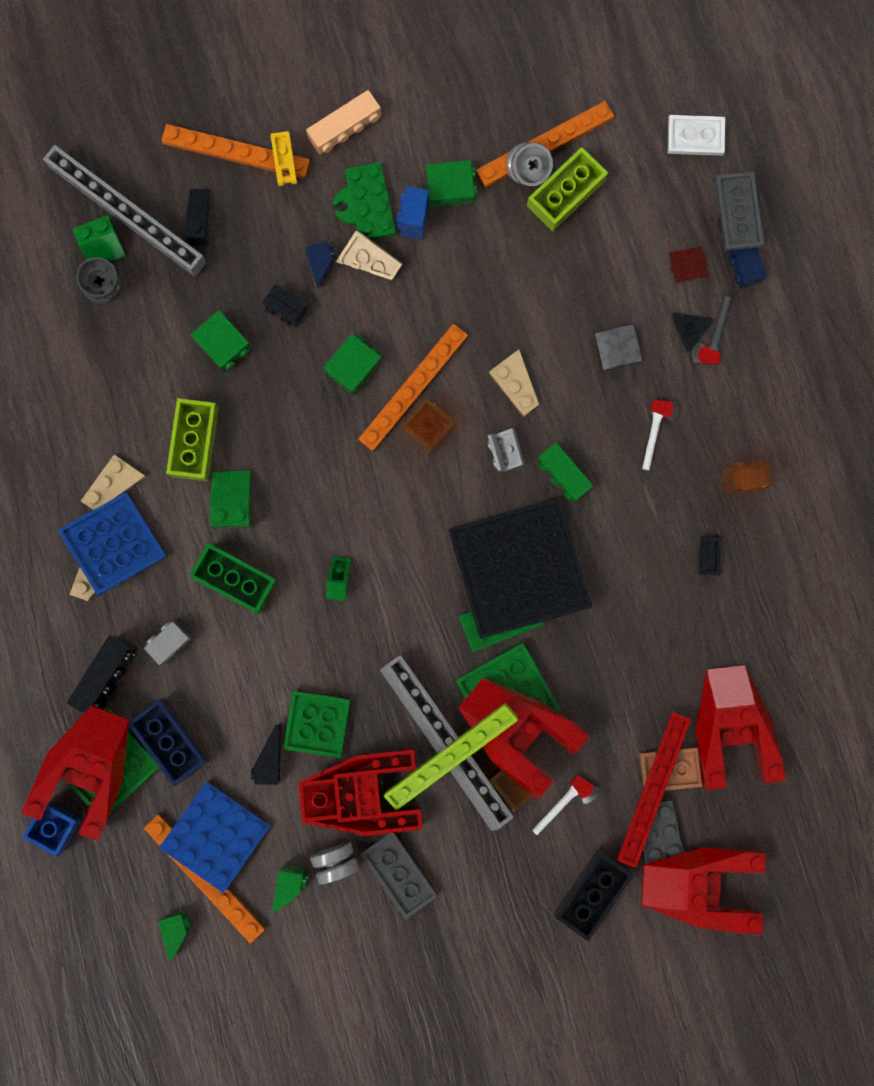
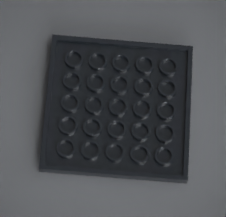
(520, 568)

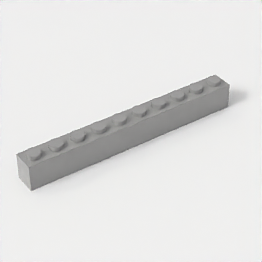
(125, 211)
(440, 736)

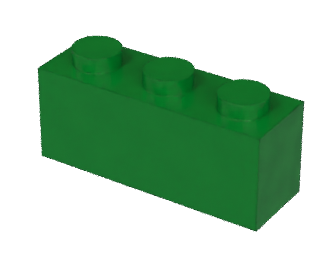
(564, 473)

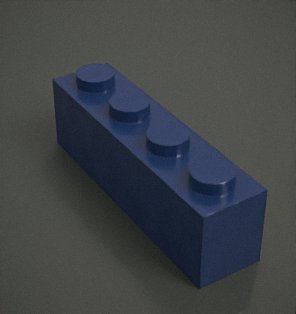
(746, 265)

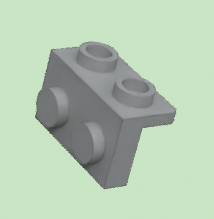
(505, 450)

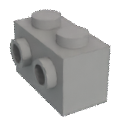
(167, 643)

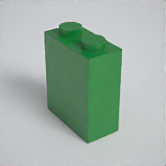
(451, 183)
(221, 341)
(353, 363)

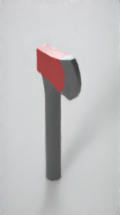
(711, 354)

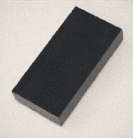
(710, 556)

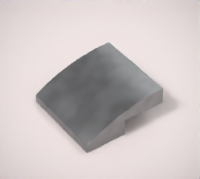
(618, 347)

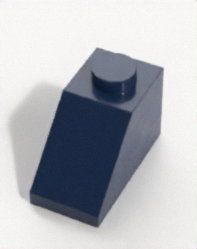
(320, 260)

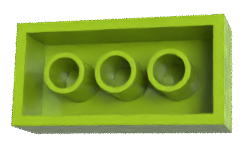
(567, 189)
(192, 440)

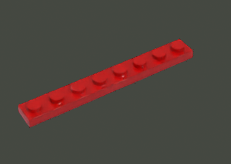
(653, 789)

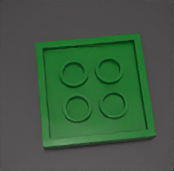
(316, 724)

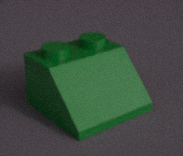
(100, 240)
(289, 885)

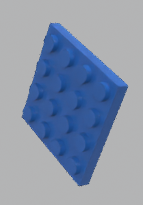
(111, 544)
(214, 837)

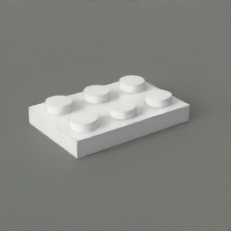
(696, 135)

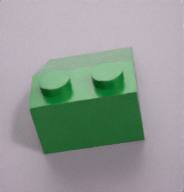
(231, 500)

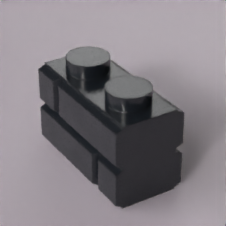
(285, 306)

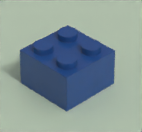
(413, 212)
(53, 830)

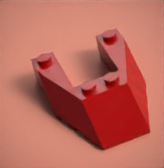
(734, 715)
(509, 745)
(87, 757)
(349, 796)
(690, 888)

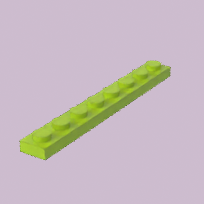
(451, 756)

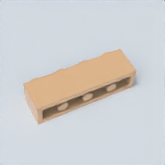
(344, 122)

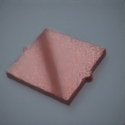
(688, 264)

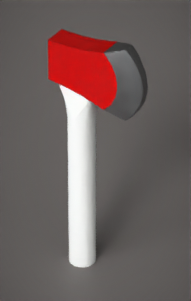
(659, 409)
(580, 787)

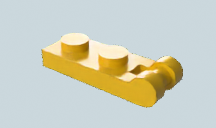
(283, 157)

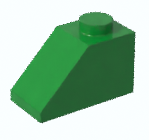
(338, 578)
(174, 932)

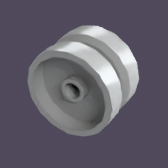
(539, 168)
(336, 866)

